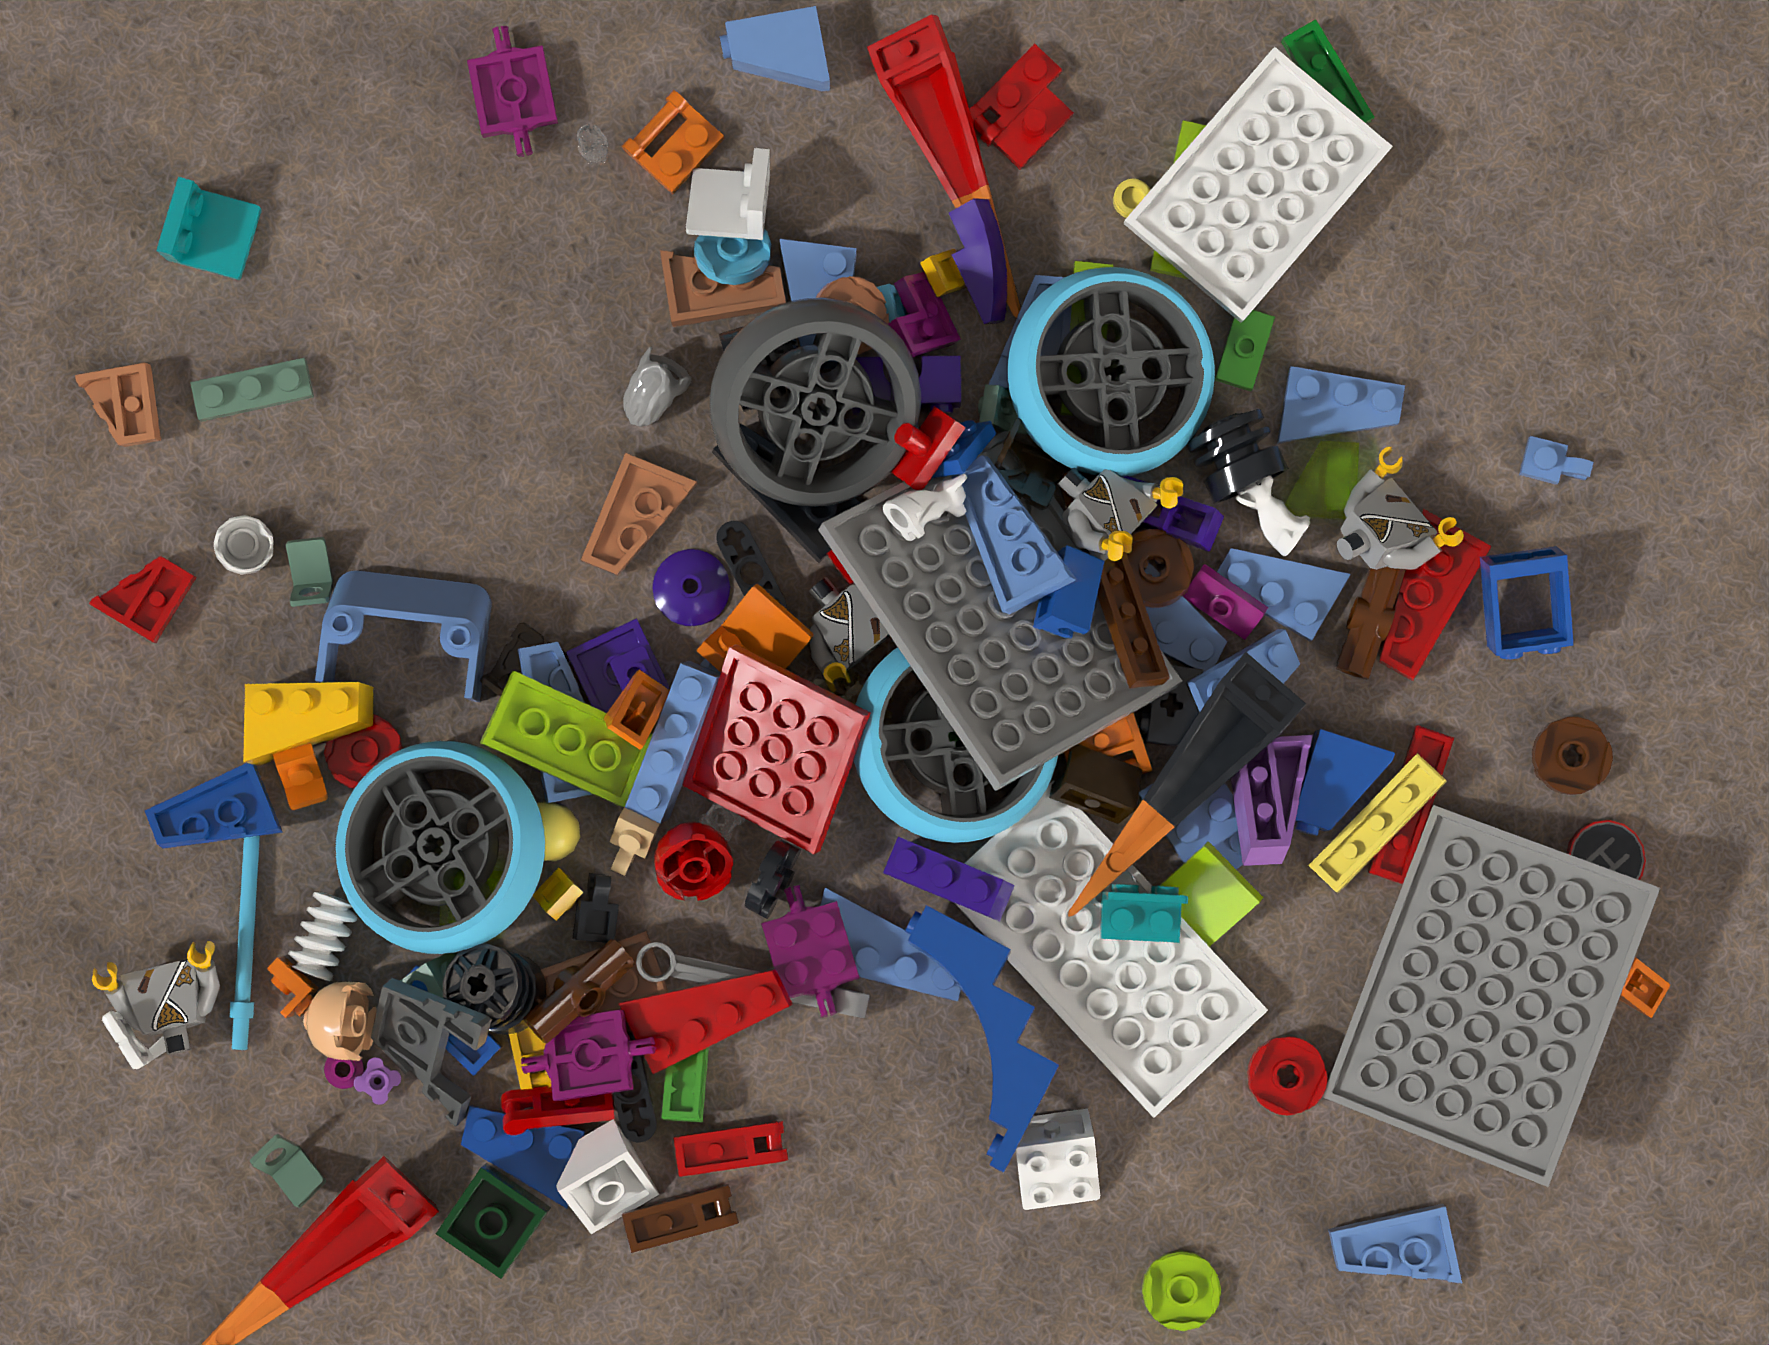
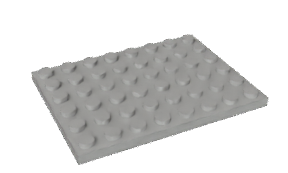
(995, 677)
(1491, 994)

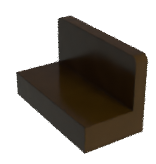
(1098, 784)

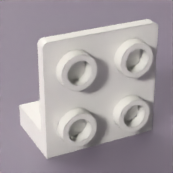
(730, 201)
(1058, 1160)

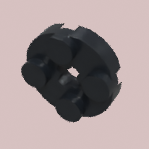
(774, 876)

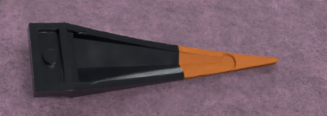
(1230, 730)

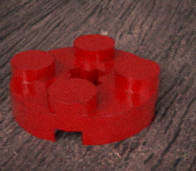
(1295, 1096)

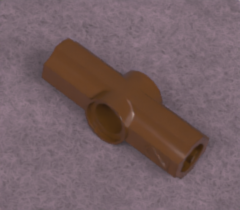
(1369, 621)
(579, 991)

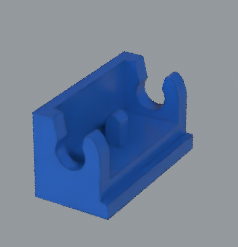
(1074, 604)

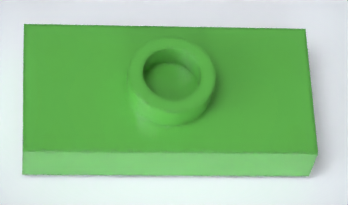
(1244, 350)
(686, 1088)

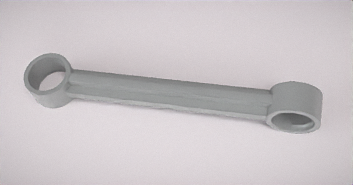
(707, 972)

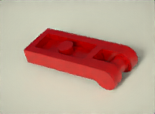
(1014, 92)
(549, 1112)
(729, 1148)

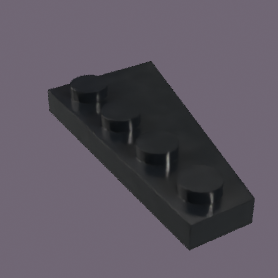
(798, 520)

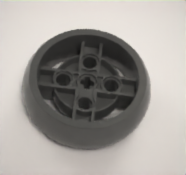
(745, 382)

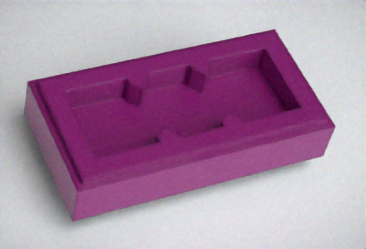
(1225, 602)

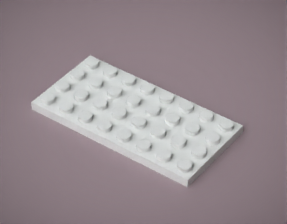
(1139, 1006)

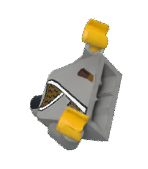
(1111, 509)
(1387, 526)
(842, 630)
(165, 996)

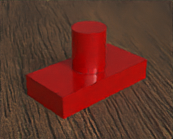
(1033, 128)
(925, 447)

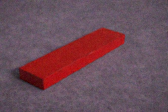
(1396, 856)

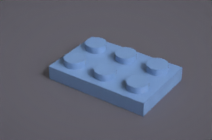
(1210, 822)

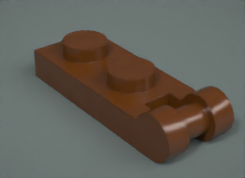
(678, 1219)

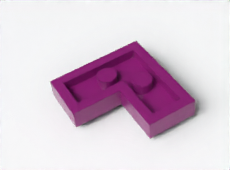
(927, 322)

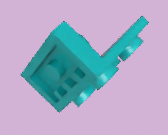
(208, 230)
(1140, 915)

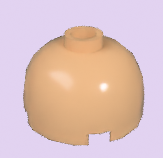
(340, 1020)

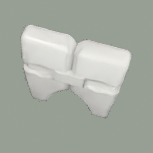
(131, 1047)

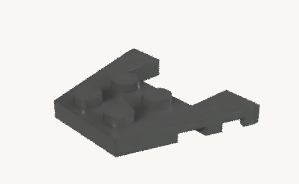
(414, 1034)

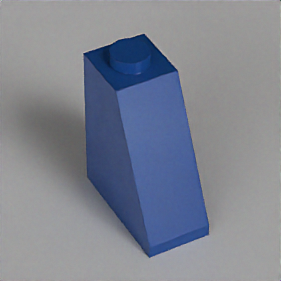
(1336, 778)

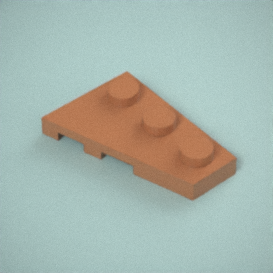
(700, 299)
(633, 512)

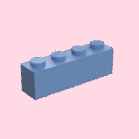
(673, 742)

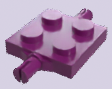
(512, 91)
(810, 950)
(590, 1057)

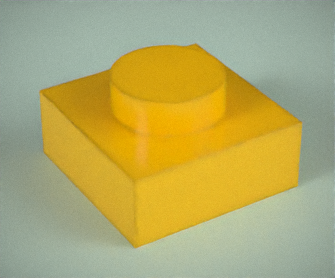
(943, 273)
(557, 894)

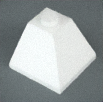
(604, 1178)

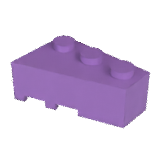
(1268, 799)

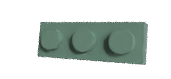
(252, 389)

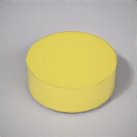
(1129, 195)

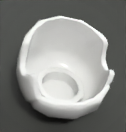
(243, 544)

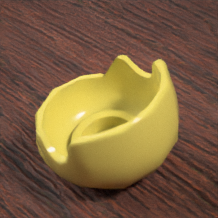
(560, 830)

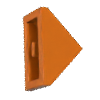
(637, 709)
(1643, 989)

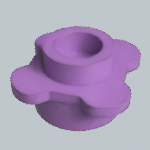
(388, 1078)

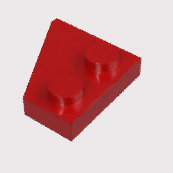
(147, 598)

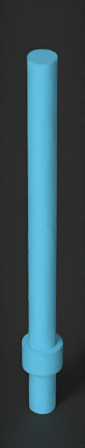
(242, 1008)

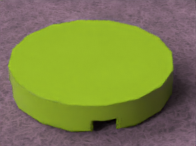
(1169, 1290)

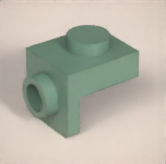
(998, 408)

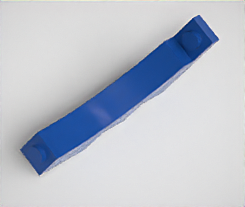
(1017, 1072)

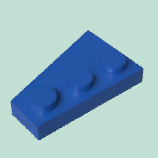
(217, 810)

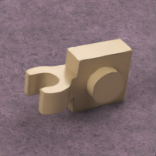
(634, 837)

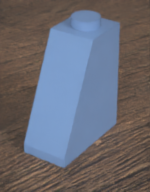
(779, 47)

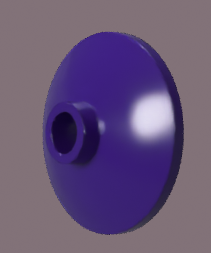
(696, 607)

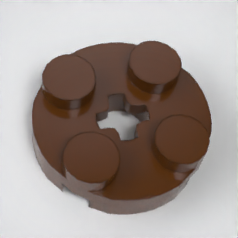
(1165, 550)
(1589, 742)

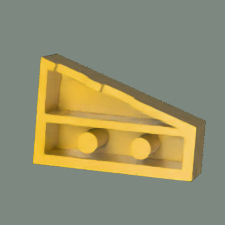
(301, 713)

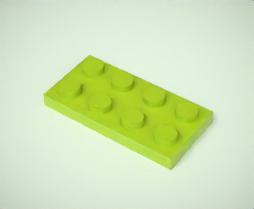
(563, 739)

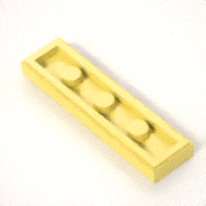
(1377, 823)

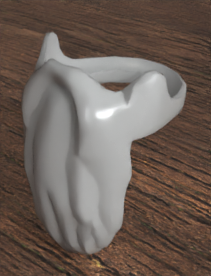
(653, 388)

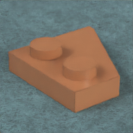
(125, 402)

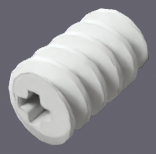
(323, 936)

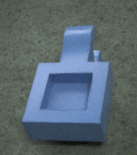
(1548, 460)

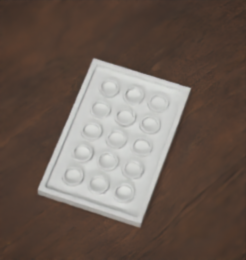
(1257, 184)

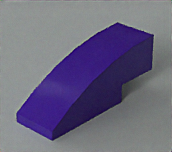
(982, 258)
(1188, 520)

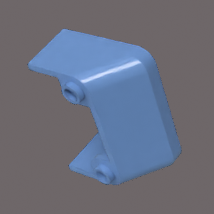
(457, 606)

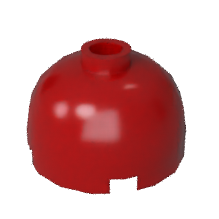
(693, 861)

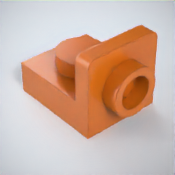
(301, 776)
(292, 980)

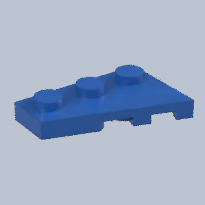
(531, 1157)

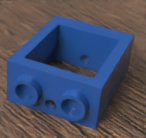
(1520, 564)

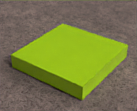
(1214, 891)

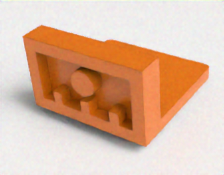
(760, 627)

